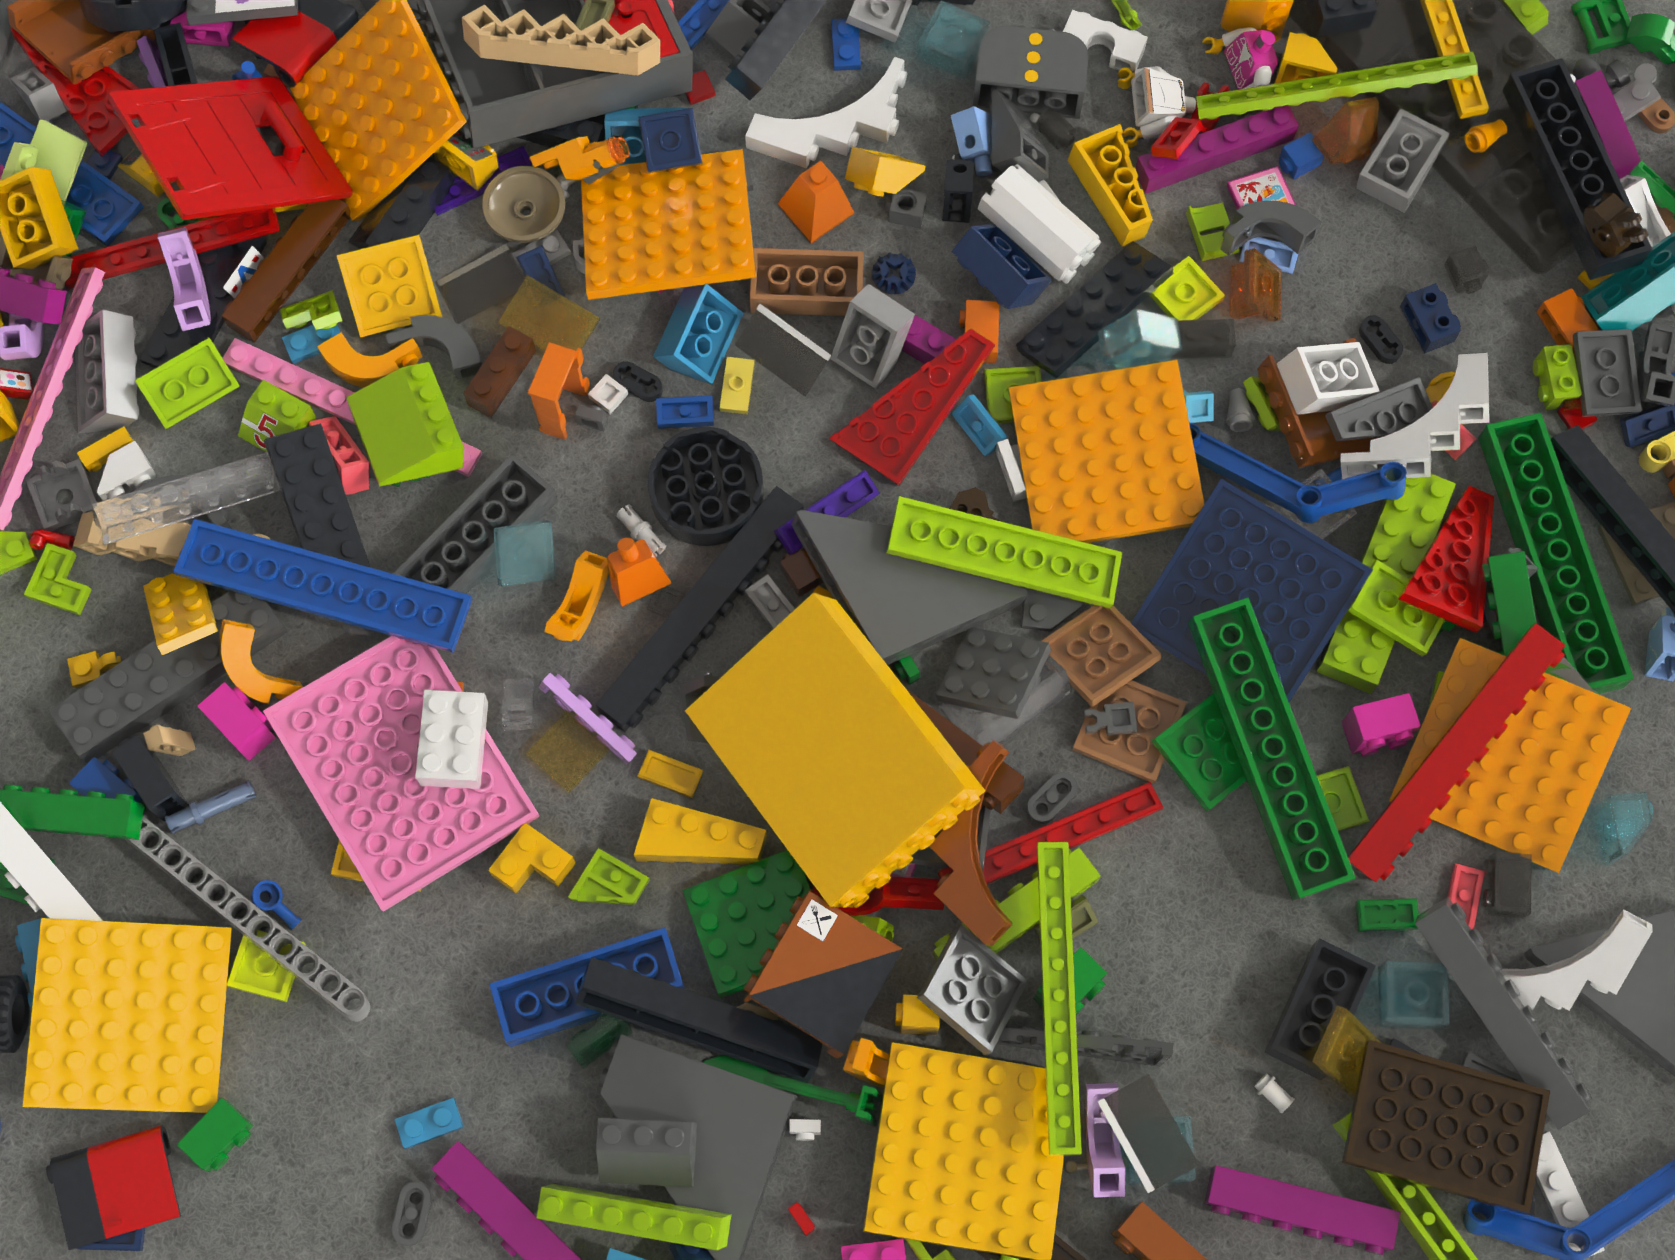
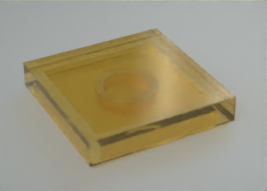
(567, 752)

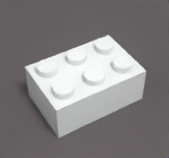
(1327, 377)
(452, 739)

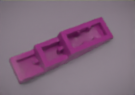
(1608, 122)

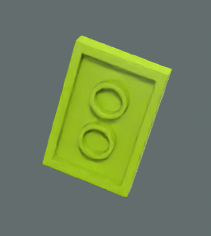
(187, 383)
(1381, 608)

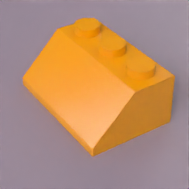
(1259, 14)

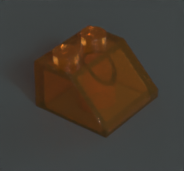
(1350, 132)

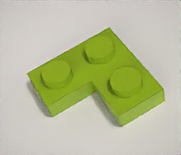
(320, 309)
(50, 581)

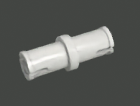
(640, 529)

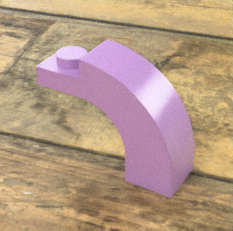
(187, 279)
(21, 338)
(1102, 1145)

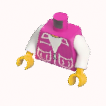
(1248, 55)

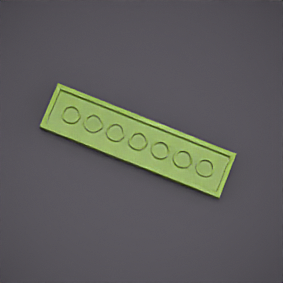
(1004, 552)

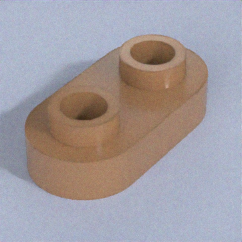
(1652, 119)

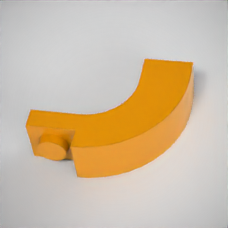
(363, 369)
(581, 598)
(234, 650)
(867, 1062)

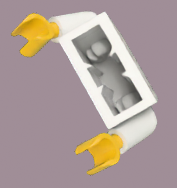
(1155, 100)

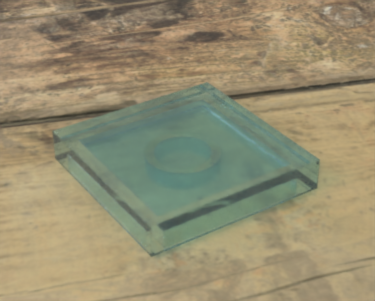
(524, 553)

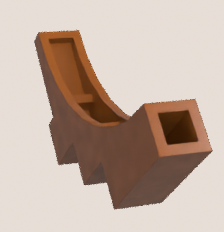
(966, 888)

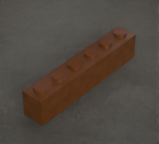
(285, 267)
(1006, 781)

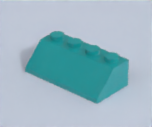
(1637, 292)

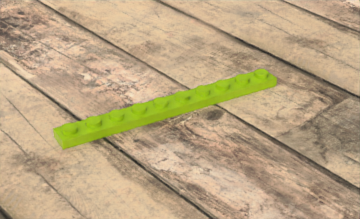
(1337, 85)
(1058, 999)

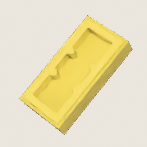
(737, 385)

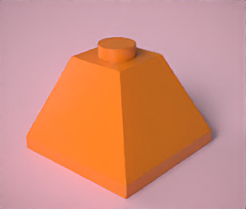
(816, 202)

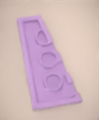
(620, 746)

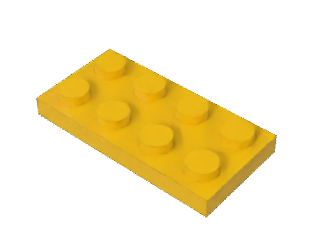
(178, 611)

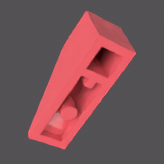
(348, 458)

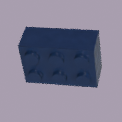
(1001, 266)

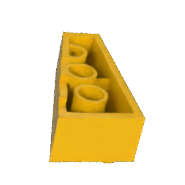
(1112, 183)
(688, 835)

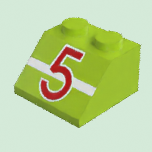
(272, 414)

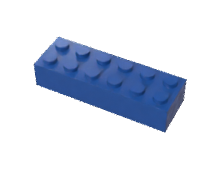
(545, 997)

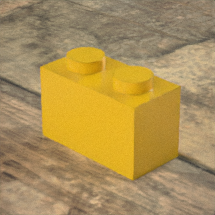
(916, 1017)

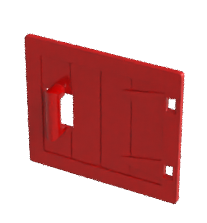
(212, 150)

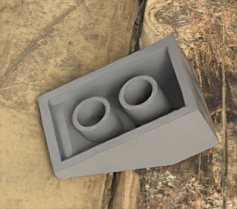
(1401, 160)

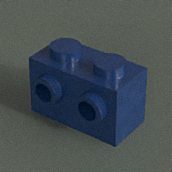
(1430, 318)

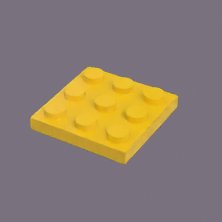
(388, 285)

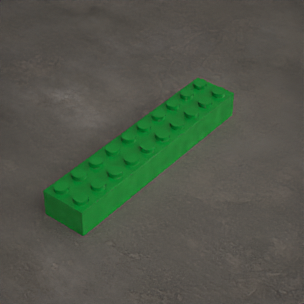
(1549, 532)
(1270, 749)

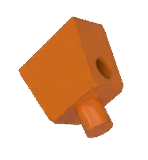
(635, 571)

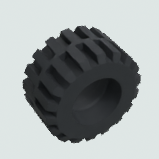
(13, 1012)

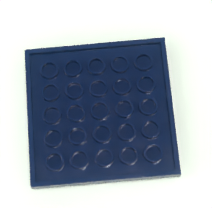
(1251, 551)

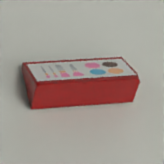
(16, 383)

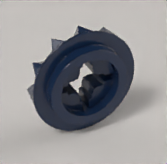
(893, 284)

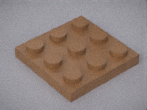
(1101, 652)
(1134, 751)

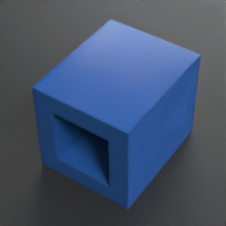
(1300, 156)

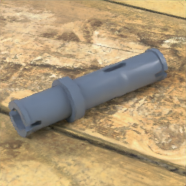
(200, 811)

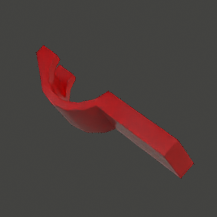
(1183, 130)
(898, 893)

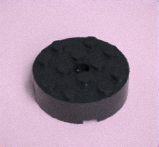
(130, 14)
(699, 458)

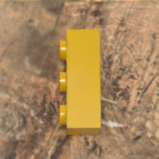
(97, 454)

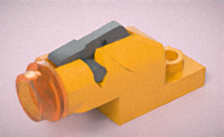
(584, 159)

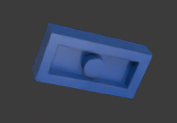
(845, 45)
(684, 412)

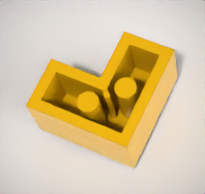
(527, 853)

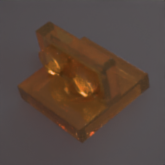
(1255, 287)

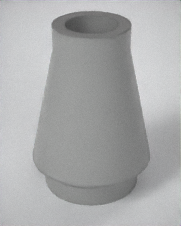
(1239, 411)

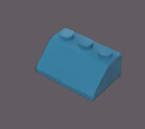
(626, 123)
(698, 333)

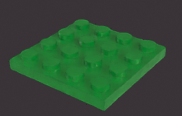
(741, 914)

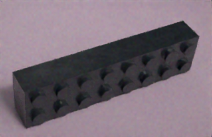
(1569, 158)

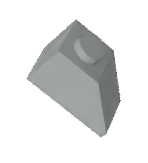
(39, 94)

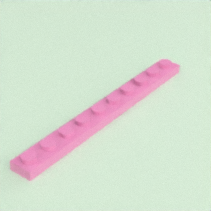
(308, 387)
(47, 389)

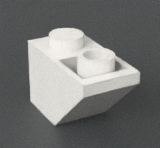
(125, 472)

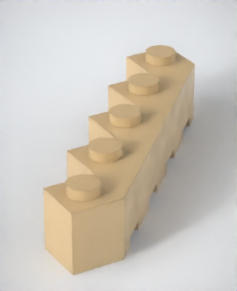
(561, 42)
(158, 544)

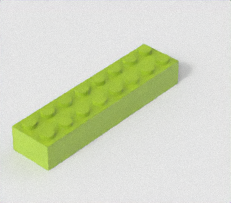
(1399, 540)

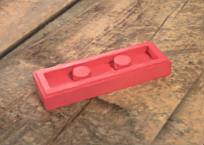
(1466, 890)

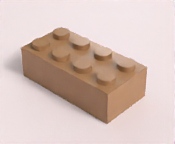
(806, 281)

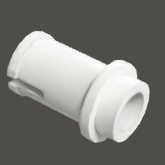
(1274, 1093)

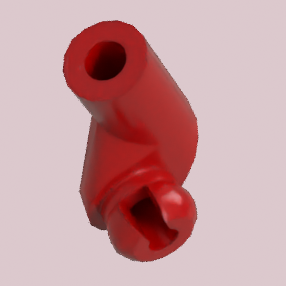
(40, 538)

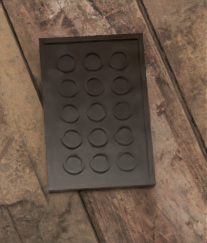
(1446, 1127)

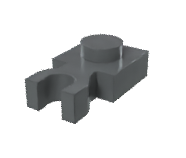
(1116, 718)

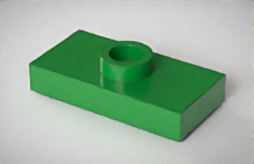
(1386, 914)

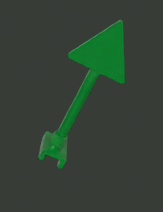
(855, 1102)

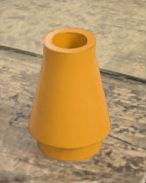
(1482, 136)

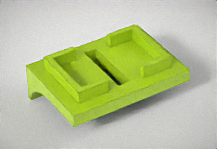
(1205, 220)

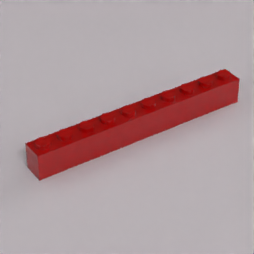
(1455, 752)

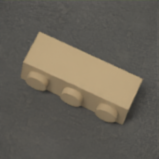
(169, 740)

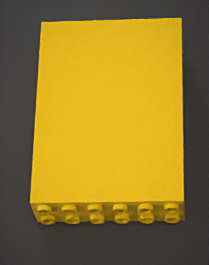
(834, 752)

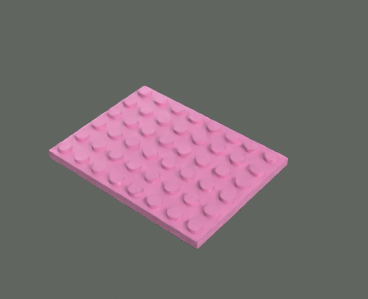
(358, 754)

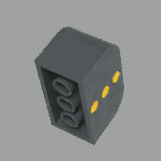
(1032, 69)

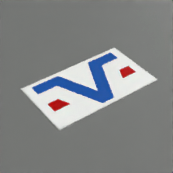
(243, 272)

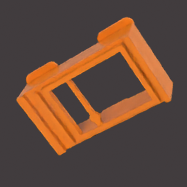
(557, 371)

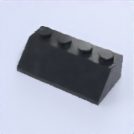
(406, 207)

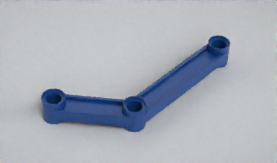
(1303, 500)
(1589, 1234)

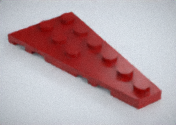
(87, 99)
(908, 416)
(1451, 574)

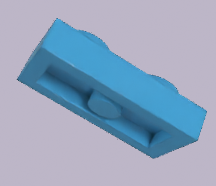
(304, 342)
(979, 425)
(429, 1123)

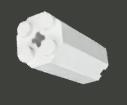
(1039, 223)

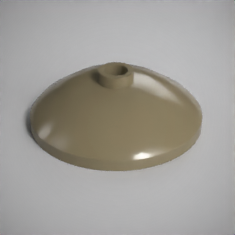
(522, 190)

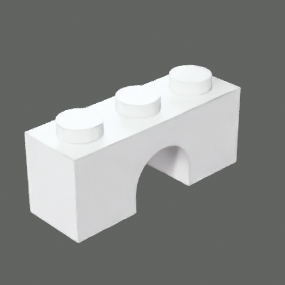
(1124, 44)

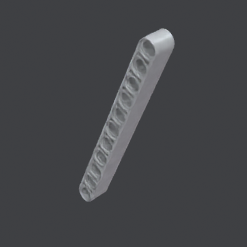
(251, 922)

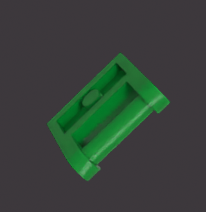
(1612, 21)

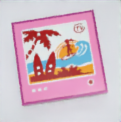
(1260, 186)

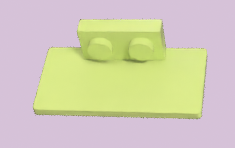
(49, 149)

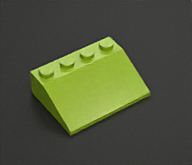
(406, 426)

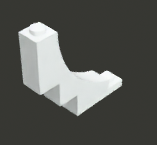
(1436, 431)

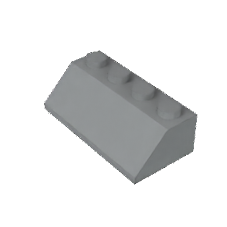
(106, 373)

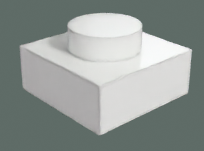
(608, 394)
(805, 1128)

